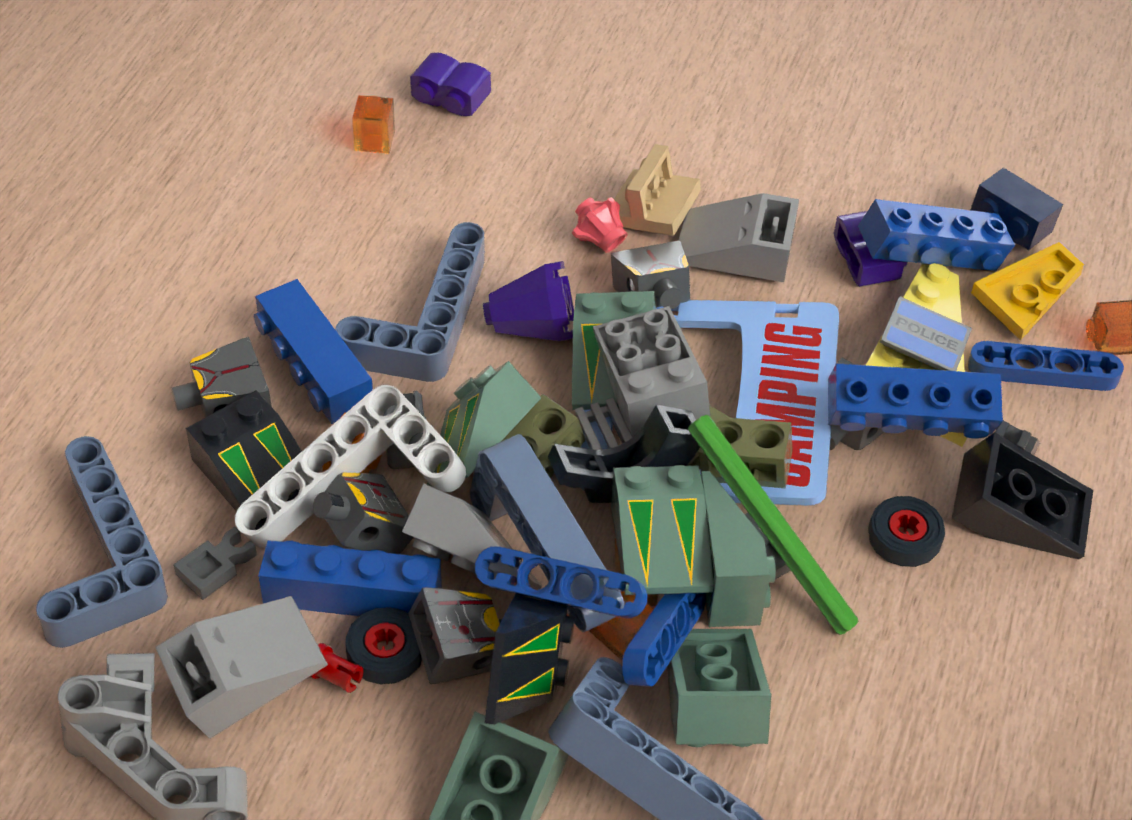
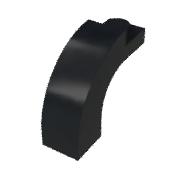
(659, 443)

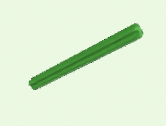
(773, 525)

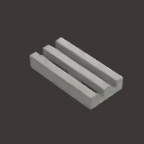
(599, 414)

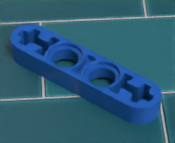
(1045, 370)
(561, 577)
(661, 637)

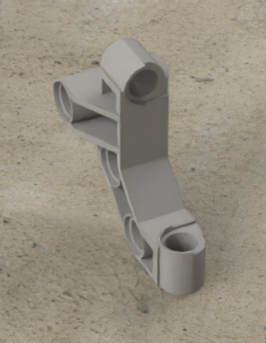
(113, 718)

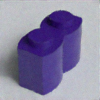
(450, 84)
(860, 263)

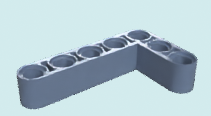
(428, 349)
(516, 484)
(136, 579)
(633, 759)

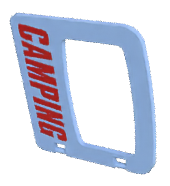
(781, 380)

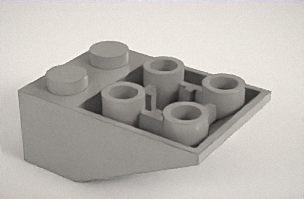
(742, 236)
(651, 366)
(452, 526)
(239, 662)

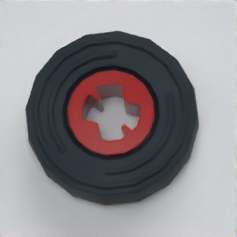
(904, 548)
(383, 665)

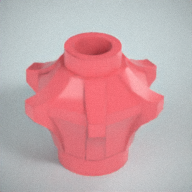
(600, 224)

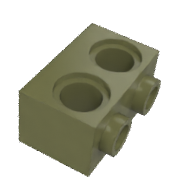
(542, 421)
(761, 446)

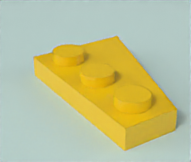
(1028, 288)

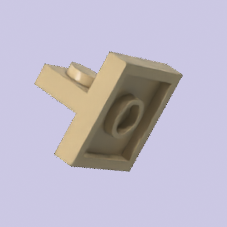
(654, 197)

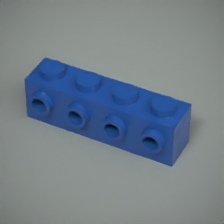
(935, 235)
(312, 349)
(914, 400)
(344, 579)

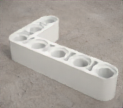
(346, 457)

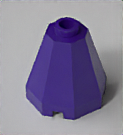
(533, 305)

